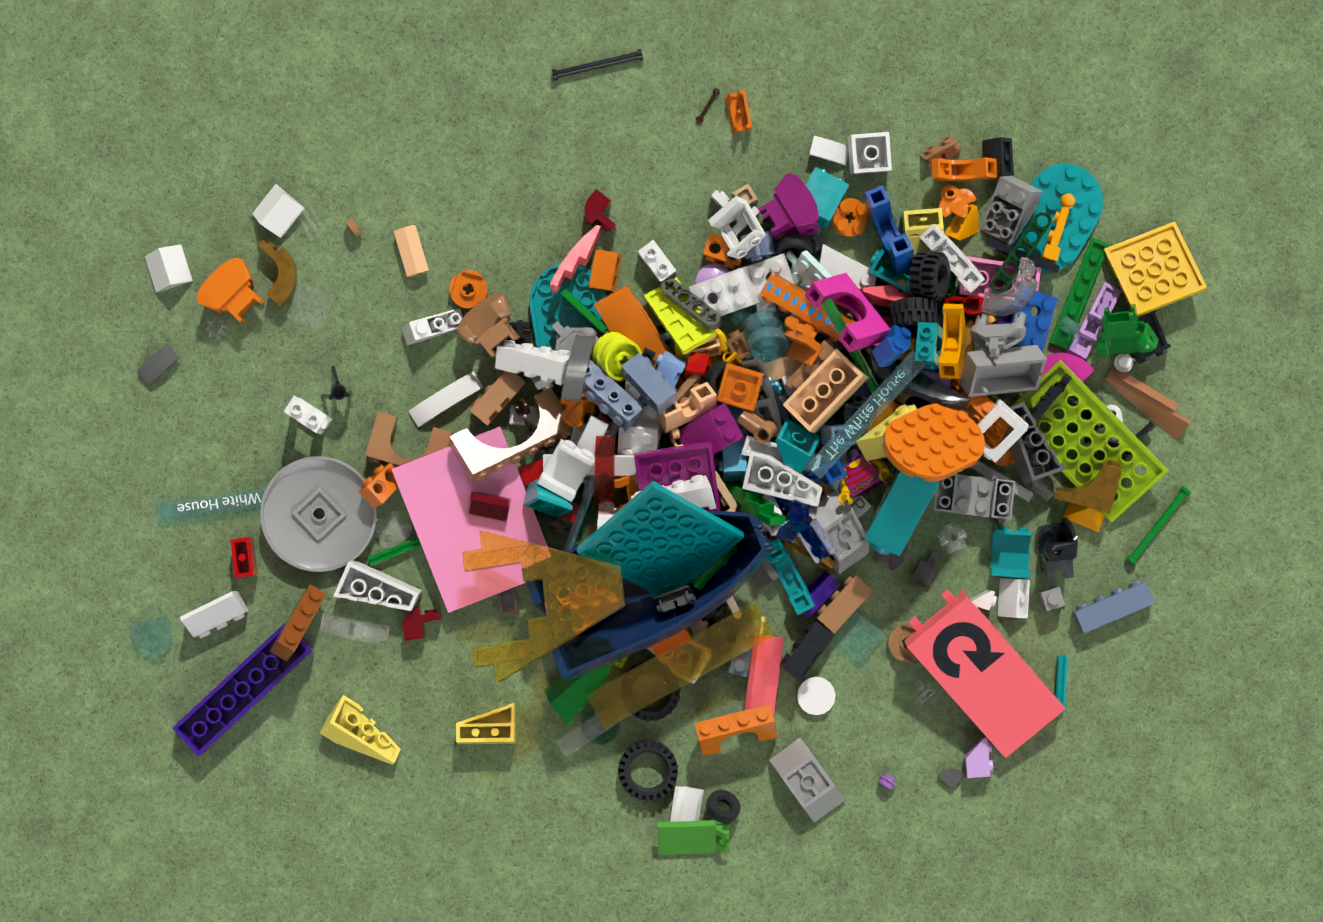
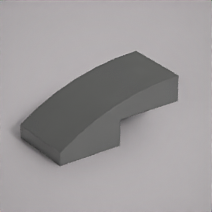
(157, 364)

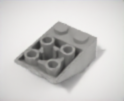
(1010, 208)

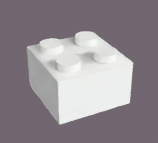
(869, 153)

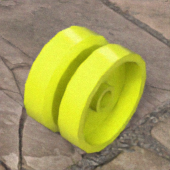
(612, 352)

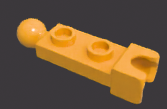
(1051, 250)

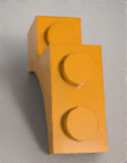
(953, 340)

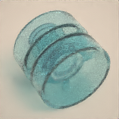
(765, 335)

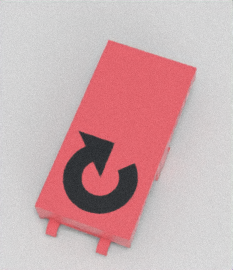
(983, 673)

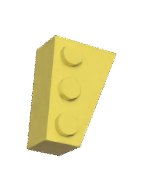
(872, 442)
(489, 728)

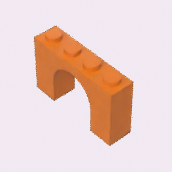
(754, 720)

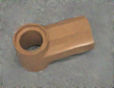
(757, 426)

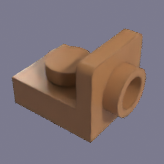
(737, 343)

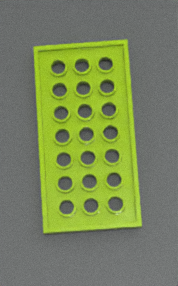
(1086, 427)

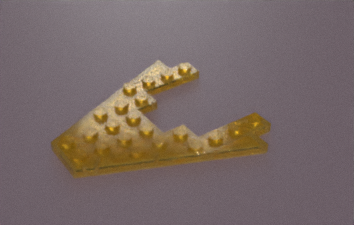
(575, 594)

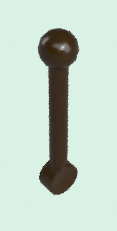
(699, 119)

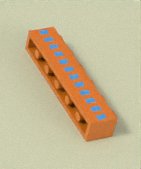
(793, 300)

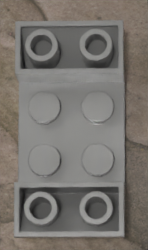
(975, 496)
(842, 530)
(807, 779)

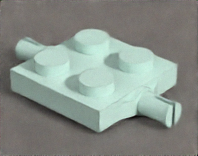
(806, 269)

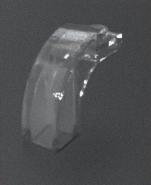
(1015, 298)
(354, 629)

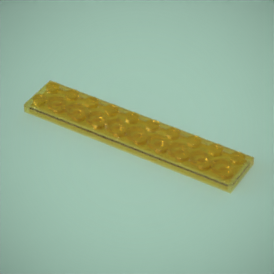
(680, 665)

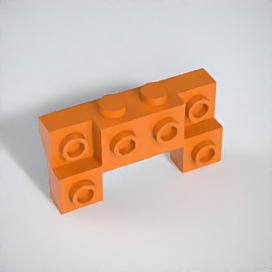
(978, 409)

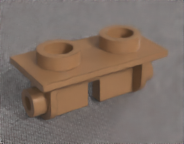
(946, 147)

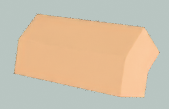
(411, 251)

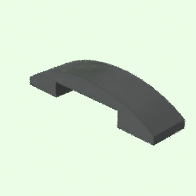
(577, 367)

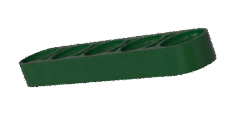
(1027, 246)

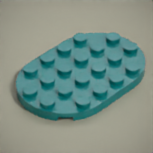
(1081, 217)
(550, 307)

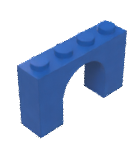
(896, 245)

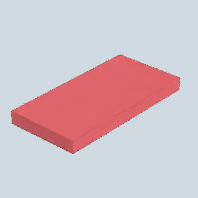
(764, 673)

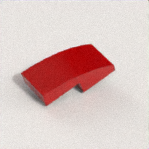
(531, 471)

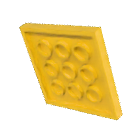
(1155, 269)

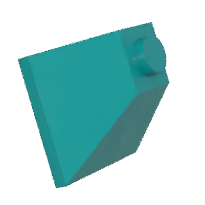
(796, 445)
(545, 501)

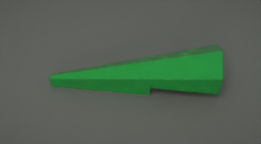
(569, 696)

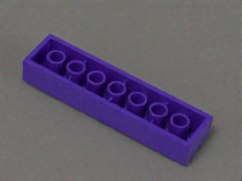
(238, 694)

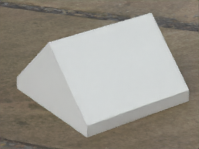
(277, 211)
(168, 267)

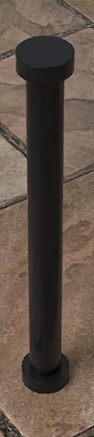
(597, 64)

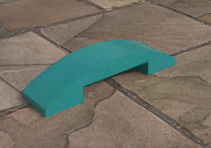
(790, 577)

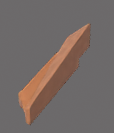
(1150, 402)

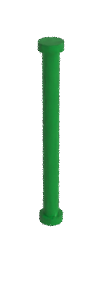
(1158, 525)

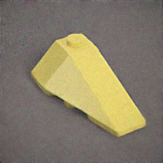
(353, 730)

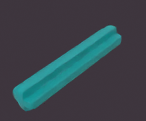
(1061, 679)

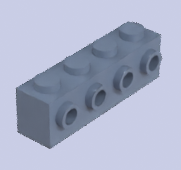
(611, 397)

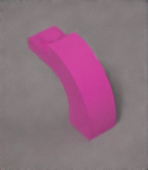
(1074, 363)

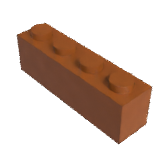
(298, 622)

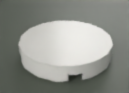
(816, 695)

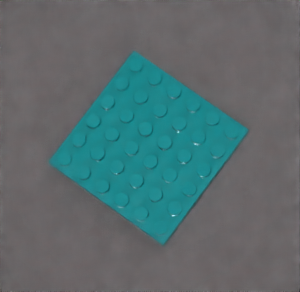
(661, 540)

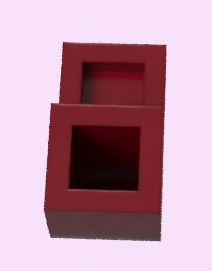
(594, 210)
(413, 623)

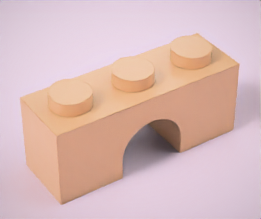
(701, 400)

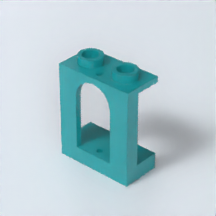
(927, 344)

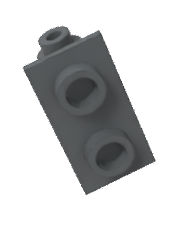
(682, 595)

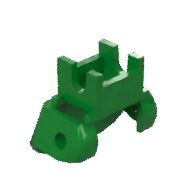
(1124, 334)

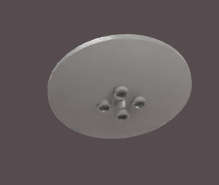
(290, 519)

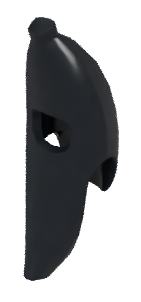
(921, 388)

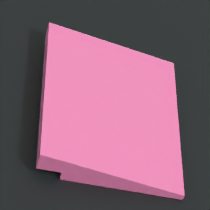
(439, 506)

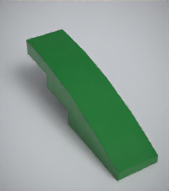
(755, 504)

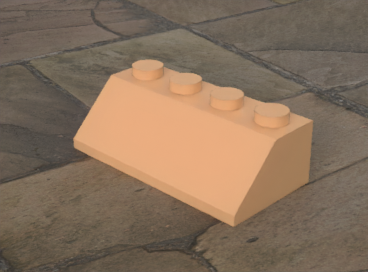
(825, 391)

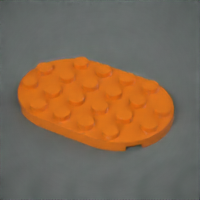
(933, 442)

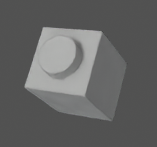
(1051, 598)

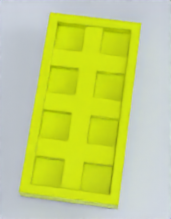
(681, 327)

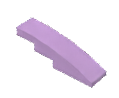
(1092, 322)

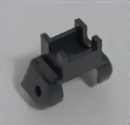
(1057, 551)

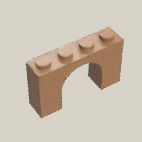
(381, 446)

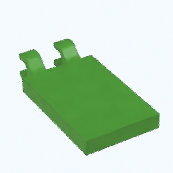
(692, 837)

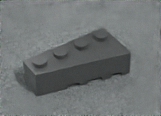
(1031, 450)

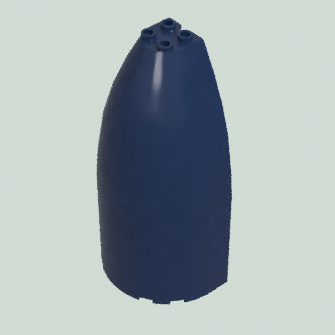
(640, 623)

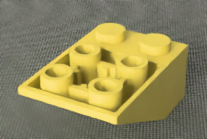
(917, 222)

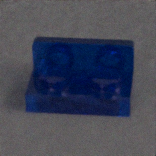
(816, 542)

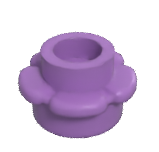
(887, 781)

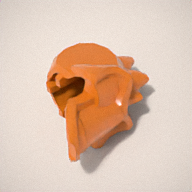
(575, 411)

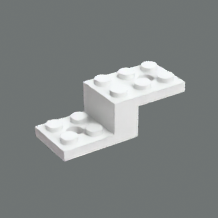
(742, 286)
(644, 433)

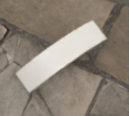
(959, 263)
(445, 399)

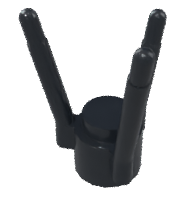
(337, 390)

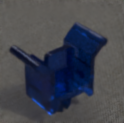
(795, 521)

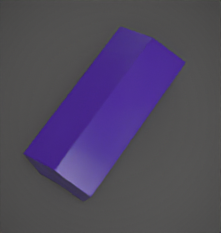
(820, 590)

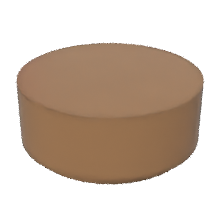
(354, 228)

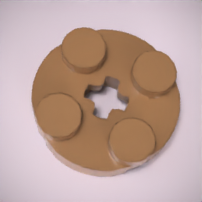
(895, 643)

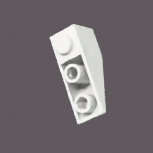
(431, 326)

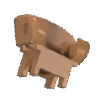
(488, 323)

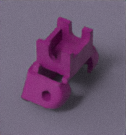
(791, 207)

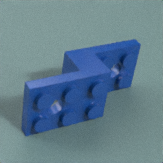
(1037, 326)

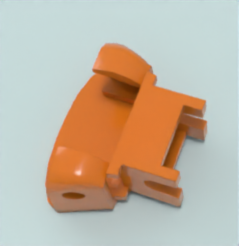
(229, 289)

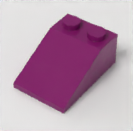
(713, 426)

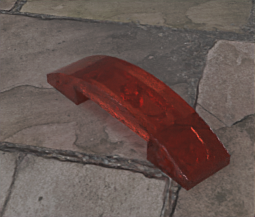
(604, 473)

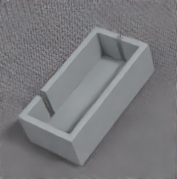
(1012, 371)

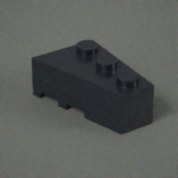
(806, 650)

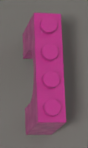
(844, 292)

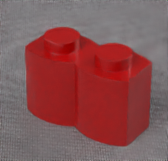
(971, 304)

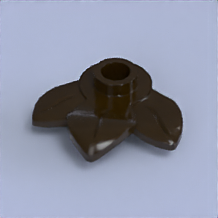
(522, 408)

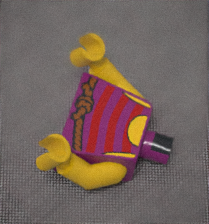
(862, 476)

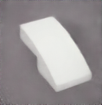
(829, 150)

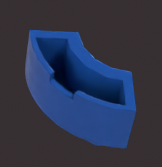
(893, 346)

